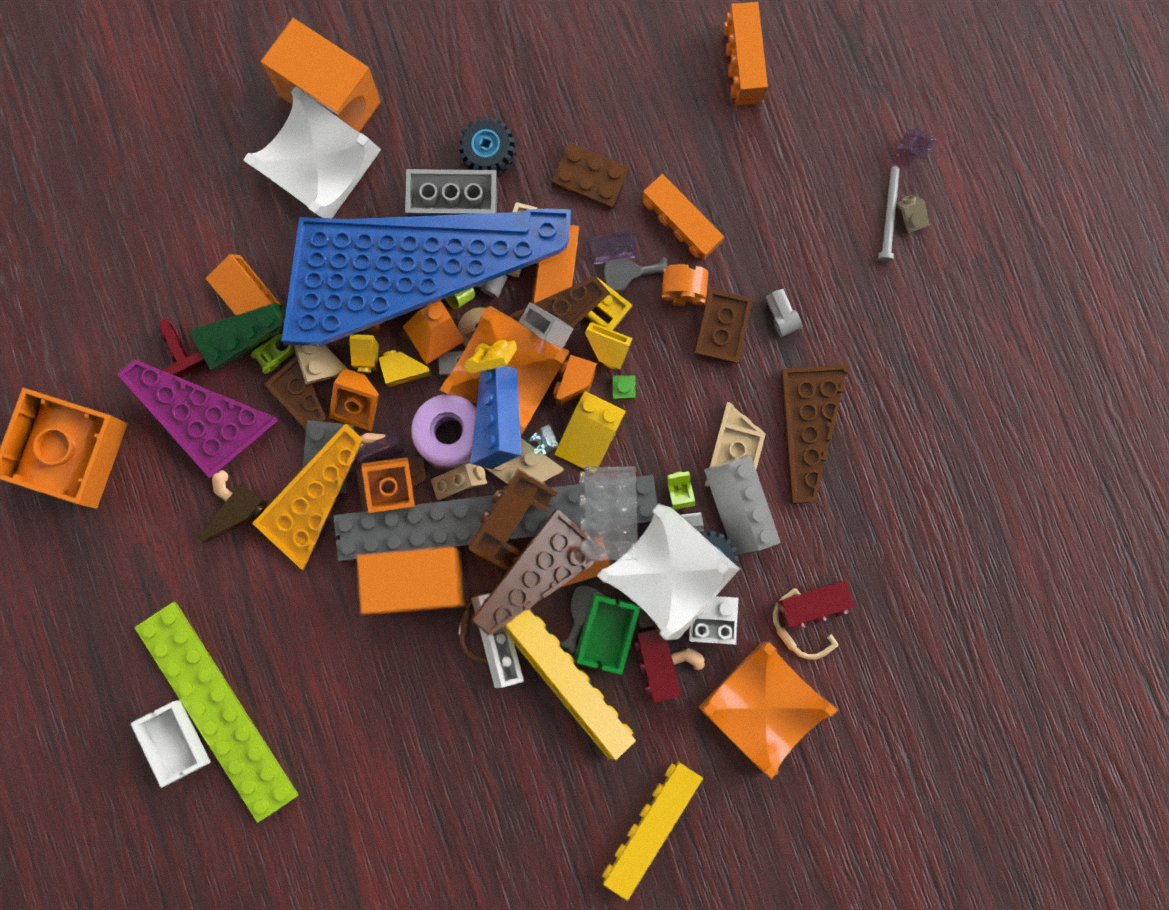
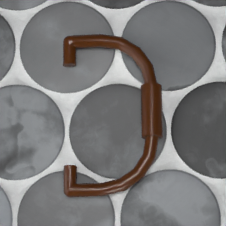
(463, 628)

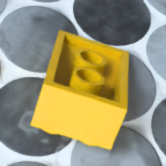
(589, 431)

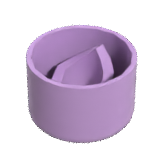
(432, 415)

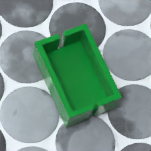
(607, 633)

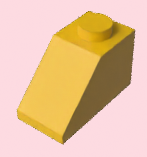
(608, 345)
(364, 353)
(400, 368)

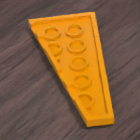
(304, 505)

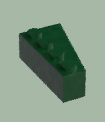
(236, 336)

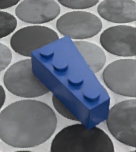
(497, 419)

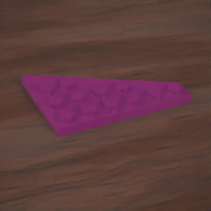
(200, 420)

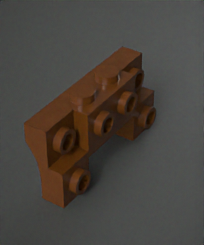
(505, 515)

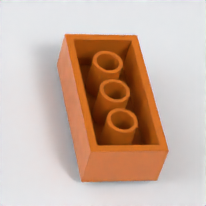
(746, 53)

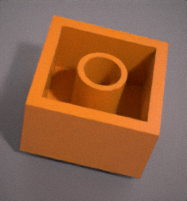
(388, 485)

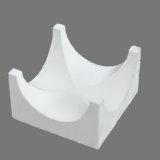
(315, 156)
(674, 573)

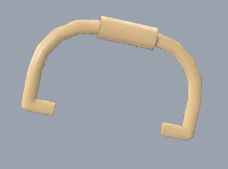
(789, 642)

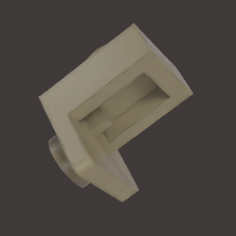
(913, 213)

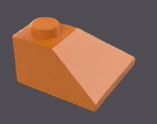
(433, 332)
(353, 400)

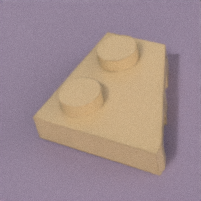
(318, 363)

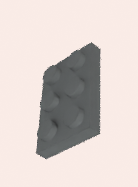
(317, 436)

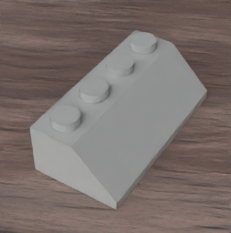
(450, 192)
(742, 505)

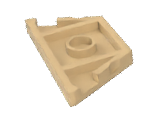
(736, 438)
(532, 463)

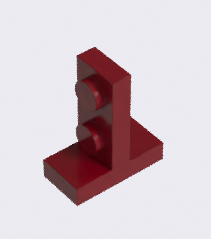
(185, 363)

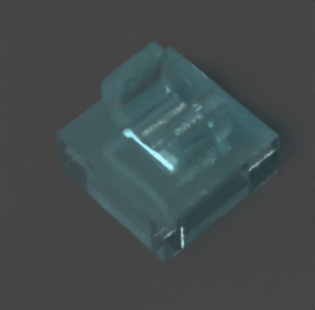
(545, 440)

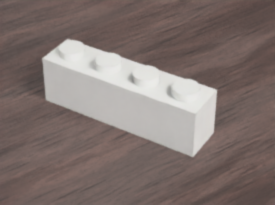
(500, 654)

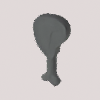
(621, 272)
(579, 606)

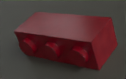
(816, 605)
(657, 666)

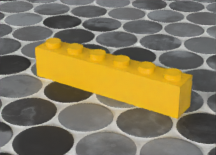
(652, 830)

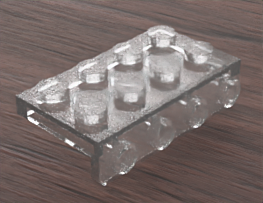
(609, 513)

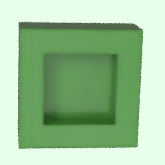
(623, 387)

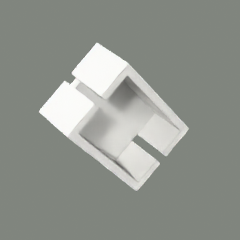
(170, 743)

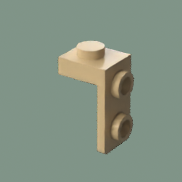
(458, 480)

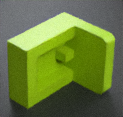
(680, 490)

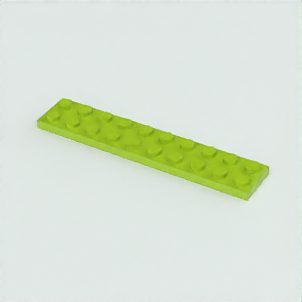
(216, 711)

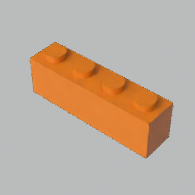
(682, 217)

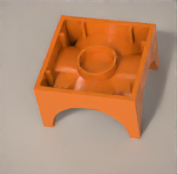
(534, 360)
(765, 708)

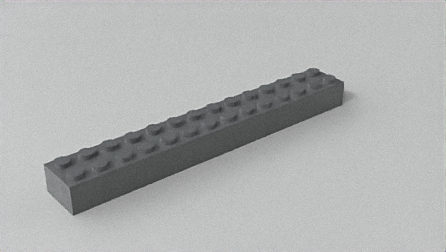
(457, 521)

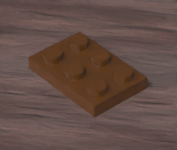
(590, 175)
(723, 326)

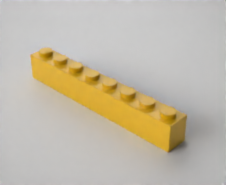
(569, 684)

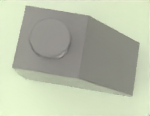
(546, 325)

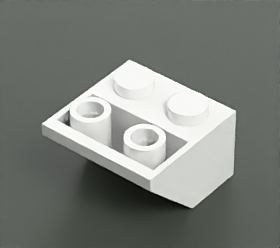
(716, 622)

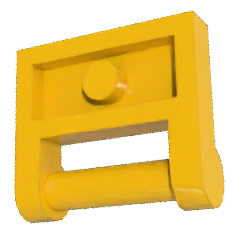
(613, 306)
(494, 356)

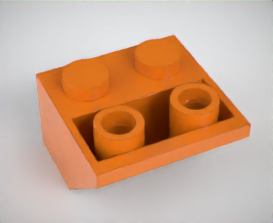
(577, 378)

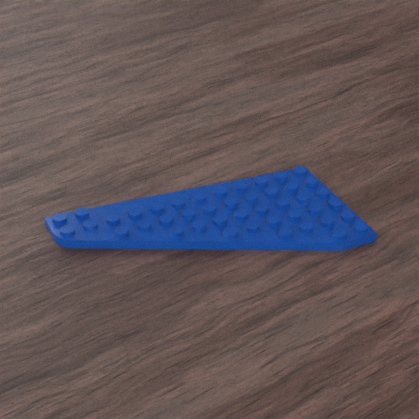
(380, 268)

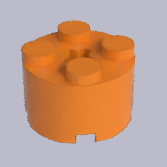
(684, 285)

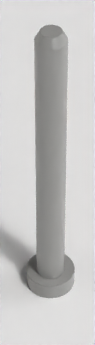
(886, 255)

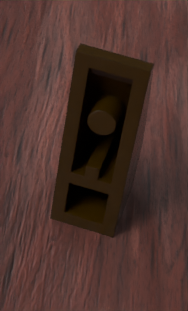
(236, 511)

